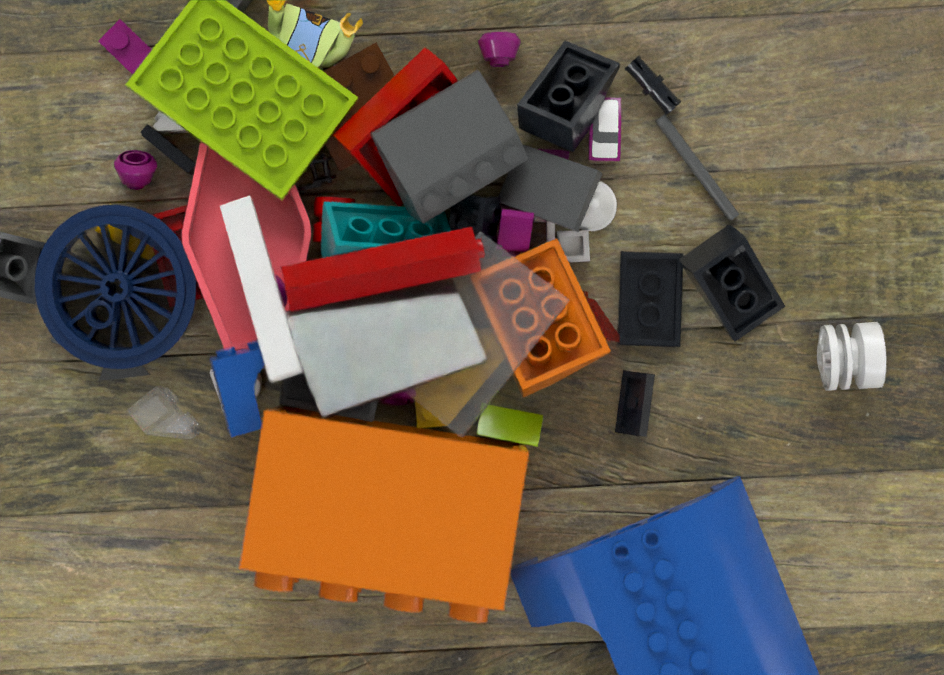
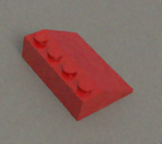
(408, 88)

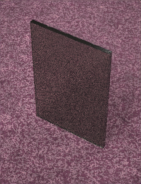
(383, 344)

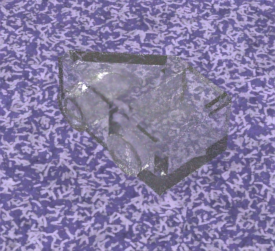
(160, 416)

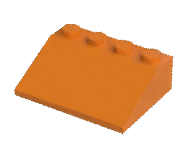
(573, 336)

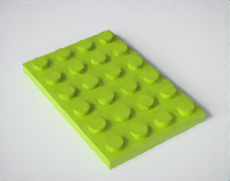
(242, 93)

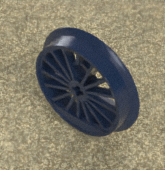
(52, 303)

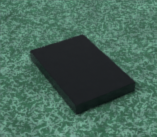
(650, 299)

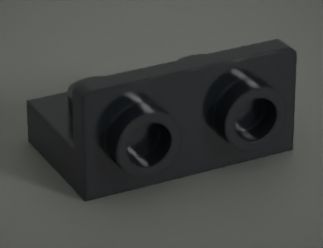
(477, 212)

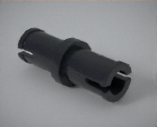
(652, 85)

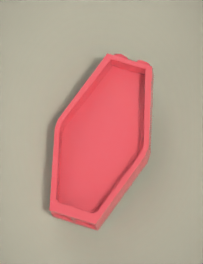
(209, 250)

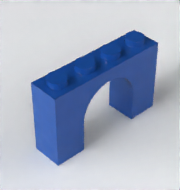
(235, 381)

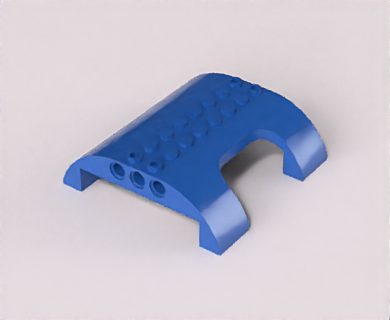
(676, 592)

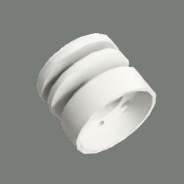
(857, 356)

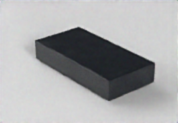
(168, 149)

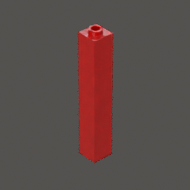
(382, 268)

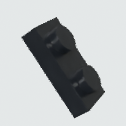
(634, 403)

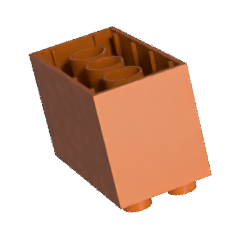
(384, 512)

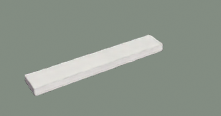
(261, 289)

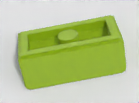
(510, 425)

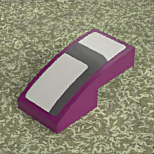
(606, 132)

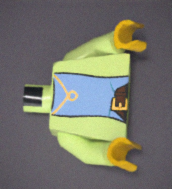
(310, 34)

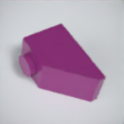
(515, 231)

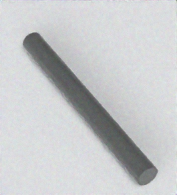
(697, 167)

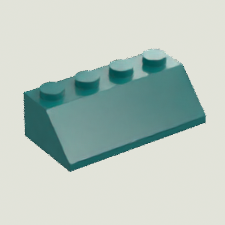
(365, 226)

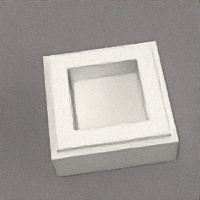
(575, 245)

